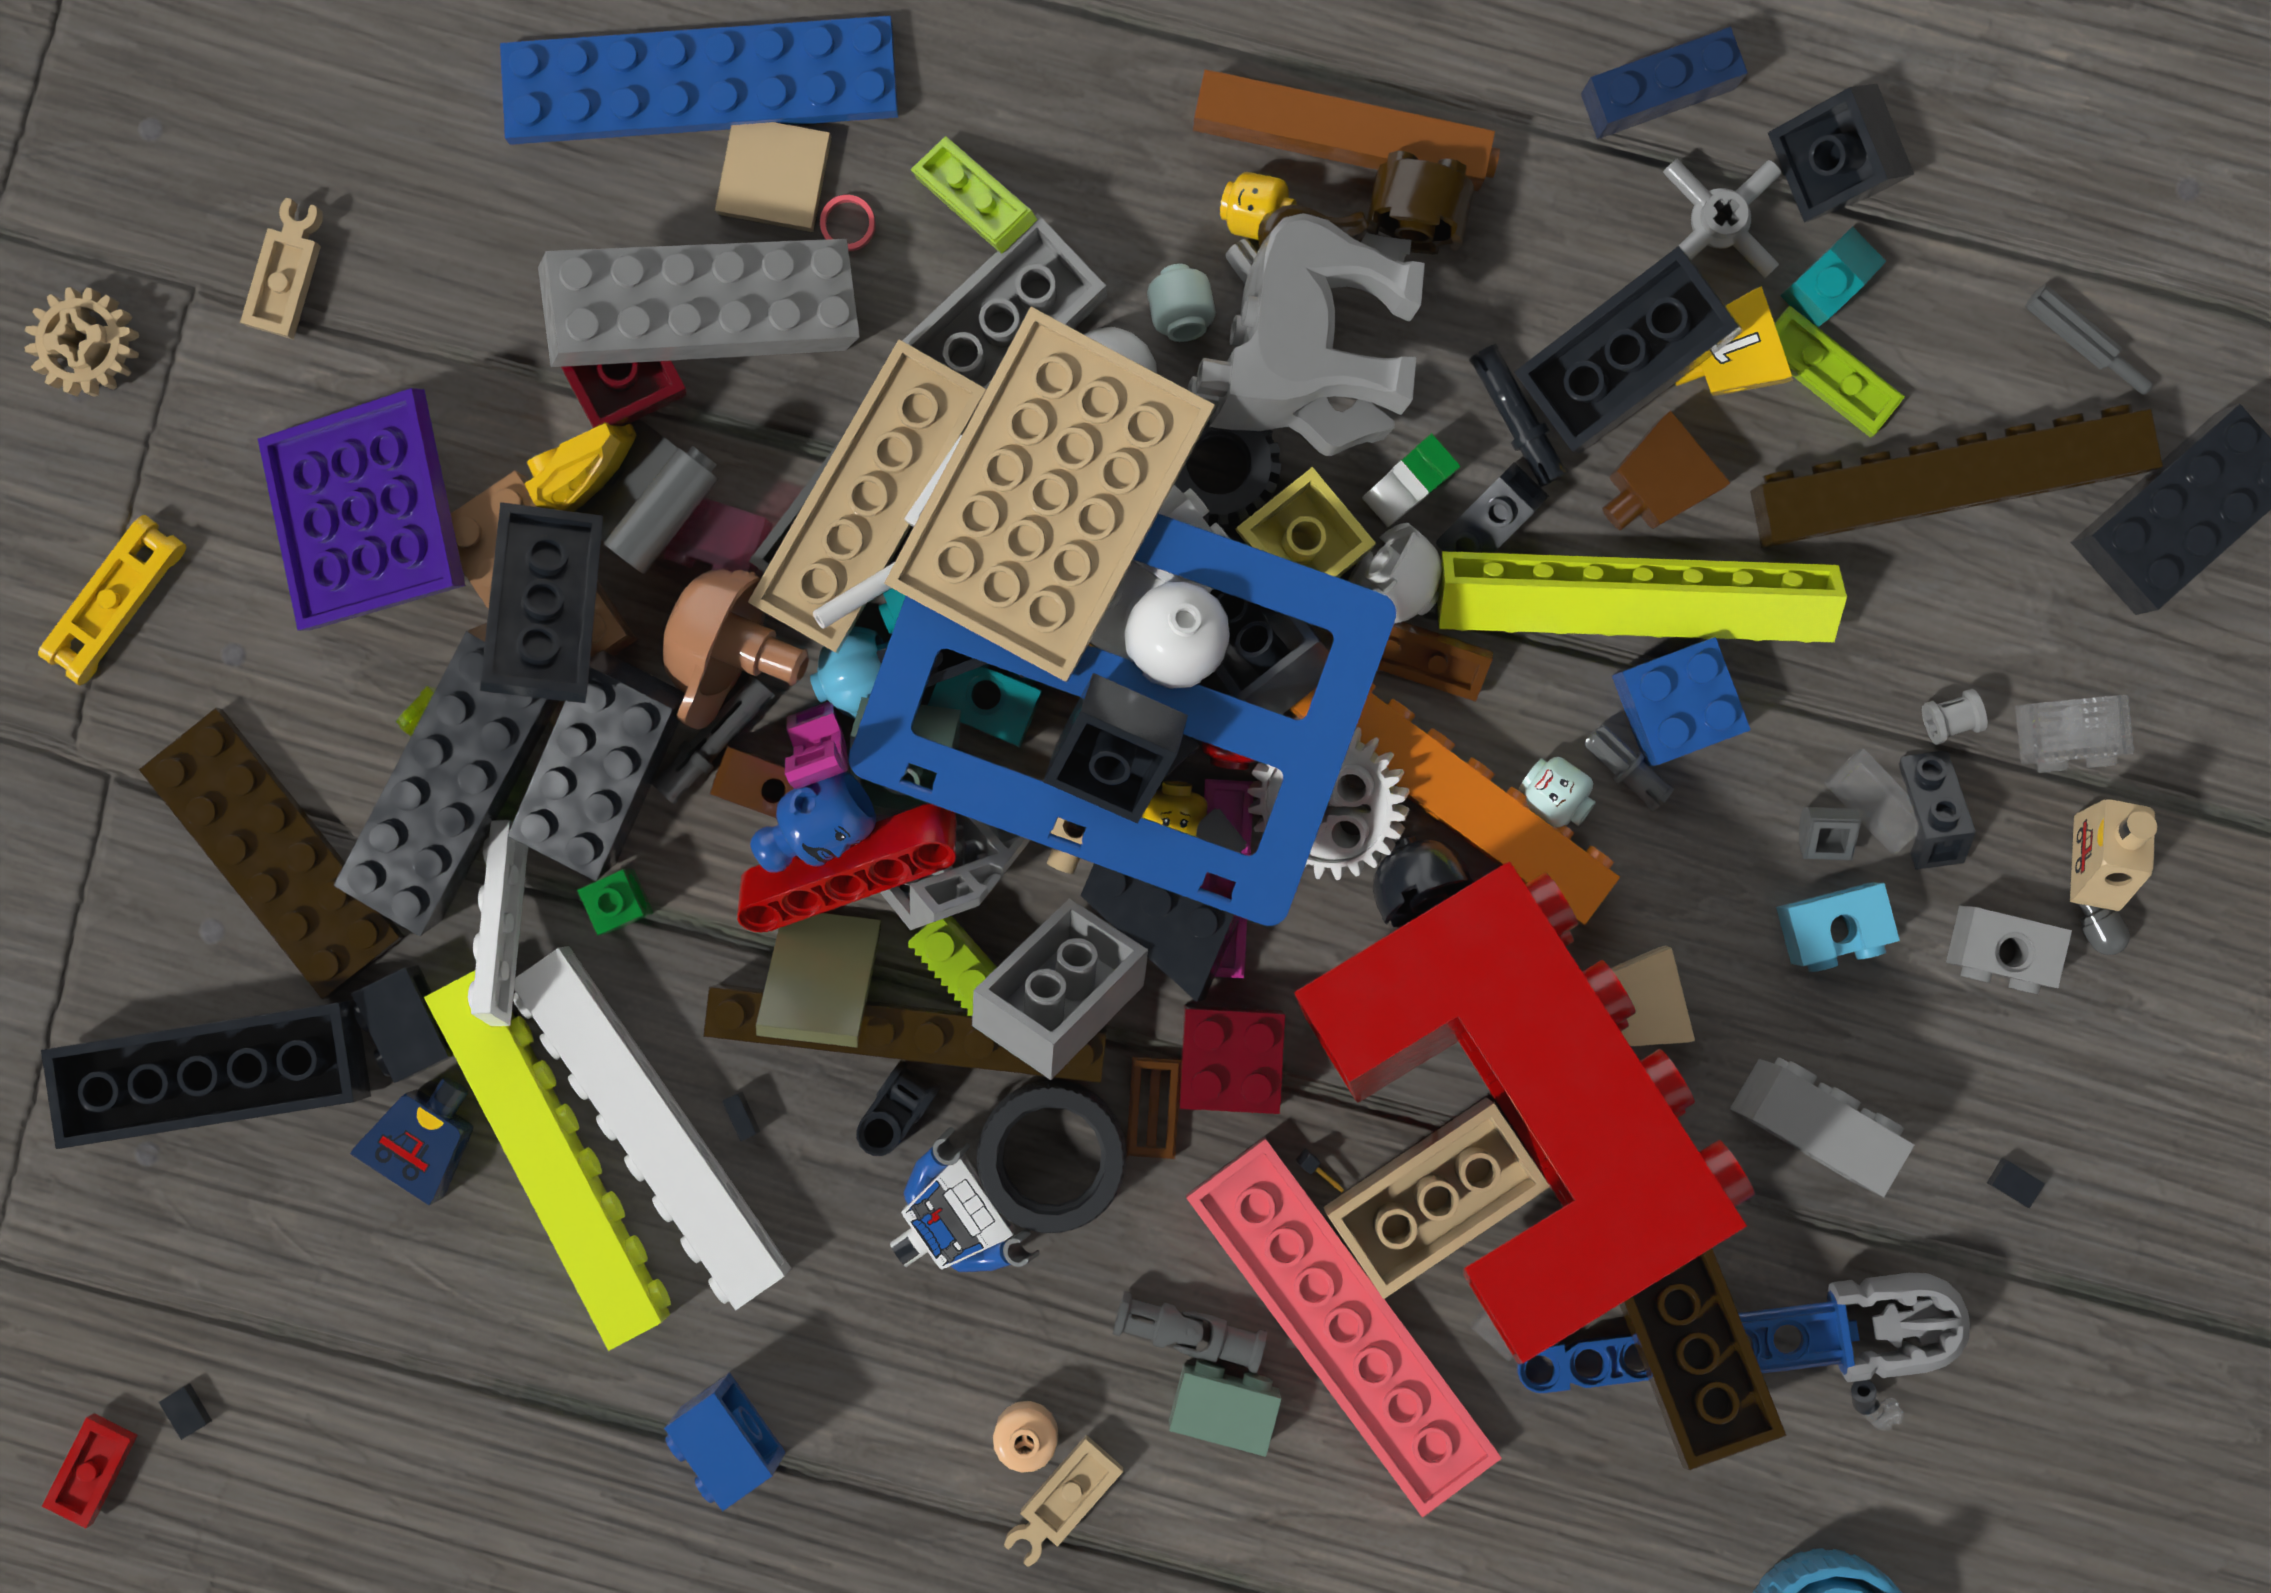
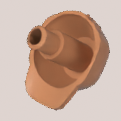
(717, 637)

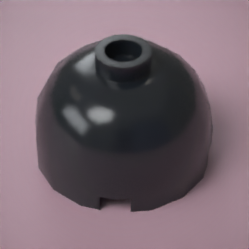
(1417, 879)

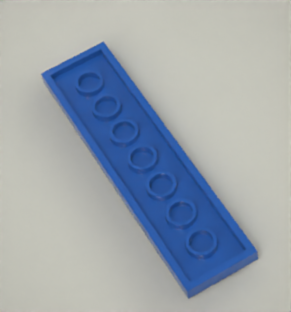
(698, 80)

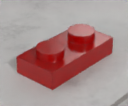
(89, 1470)

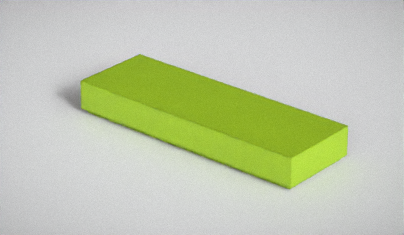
(974, 195)
(1835, 374)

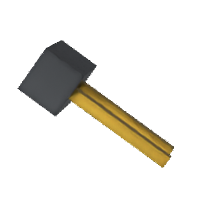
(1311, 1163)

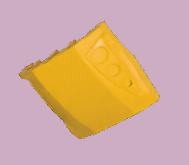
(578, 467)

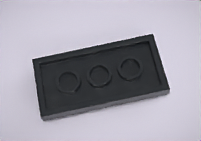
(542, 603)

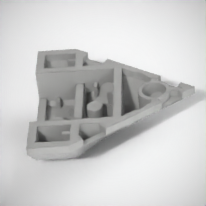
(979, 863)

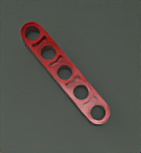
(892, 855)

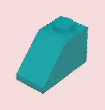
(1834, 278)

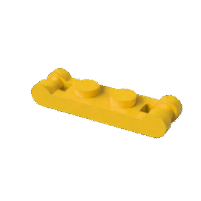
(111, 599)

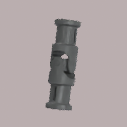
(1170, 1327)

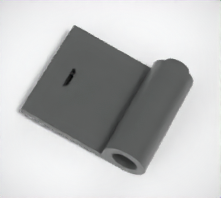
(650, 496)

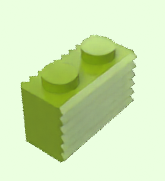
(953, 958)

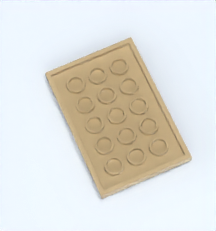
(1049, 494)

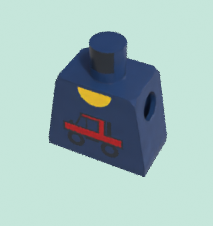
(419, 1141)

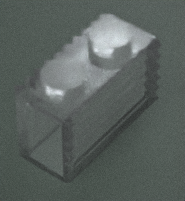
(2074, 730)

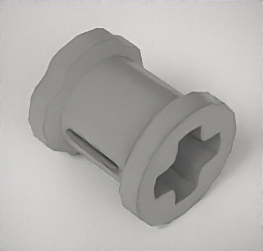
(1954, 716)

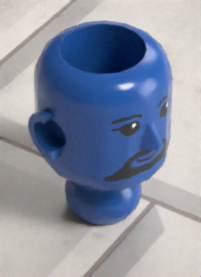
(816, 824)

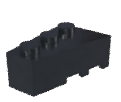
(1179, 932)

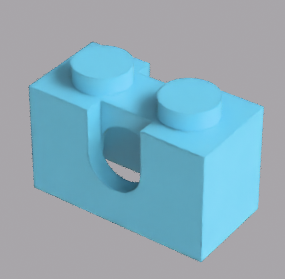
(1809, 921)

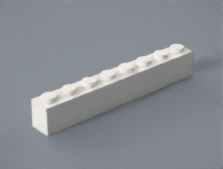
(650, 1127)

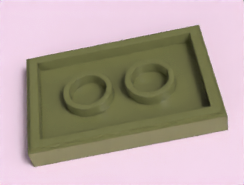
(820, 980)

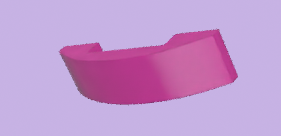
(817, 746)

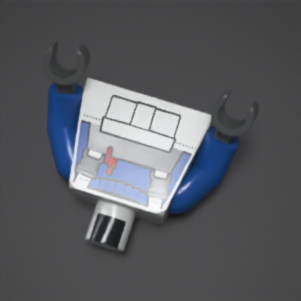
(955, 1217)

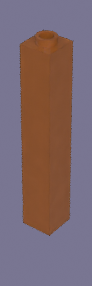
(1335, 126)

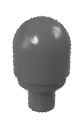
(2104, 929)

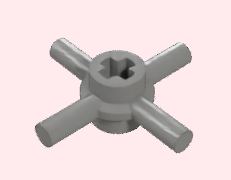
(1734, 205)

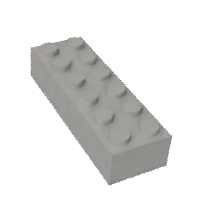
(697, 301)

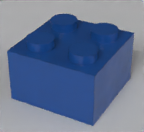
(1681, 702)
(724, 1442)

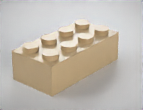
(1436, 1197)

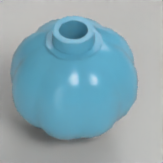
(850, 673)

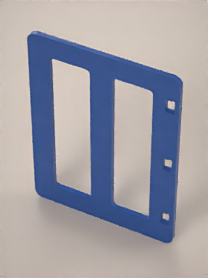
(1304, 750)

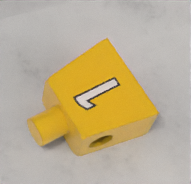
(1751, 358)

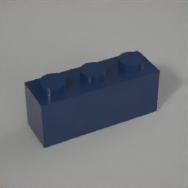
(1664, 83)

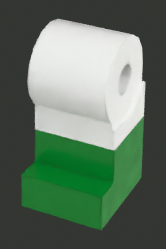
(1411, 480)

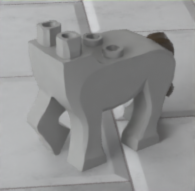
(1288, 330)

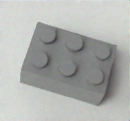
(1059, 988)
(1823, 1124)

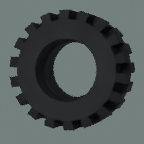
(1260, 482)

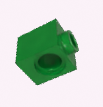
(615, 901)

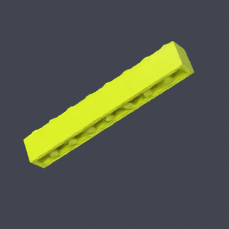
(1640, 597)
(553, 1167)

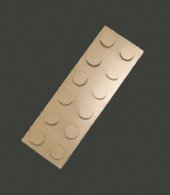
(866, 490)

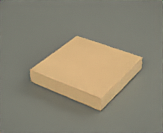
(773, 174)

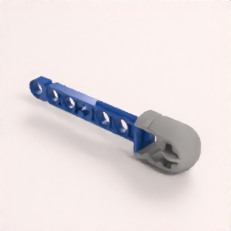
(1824, 1333)

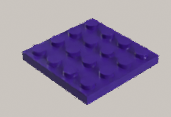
(361, 510)

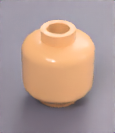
(1031, 1420)

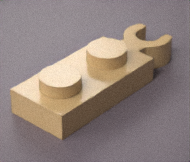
(283, 273)
(1065, 1497)

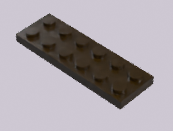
(269, 852)

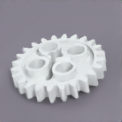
(1377, 827)

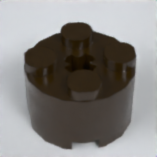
(1421, 202)

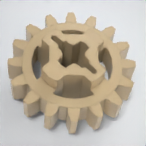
(65, 328)

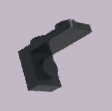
(1494, 514)
(1940, 810)

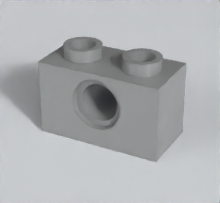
(2038, 949)

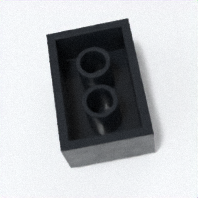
(1269, 655)

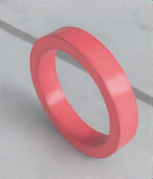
(849, 199)

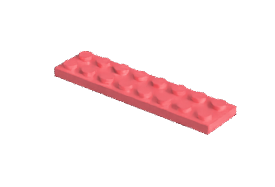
(1343, 1327)

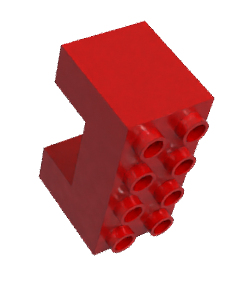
(1553, 1055)

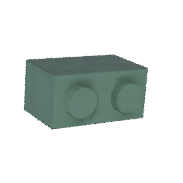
(1225, 1407)

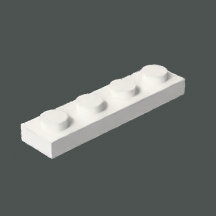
(498, 940)

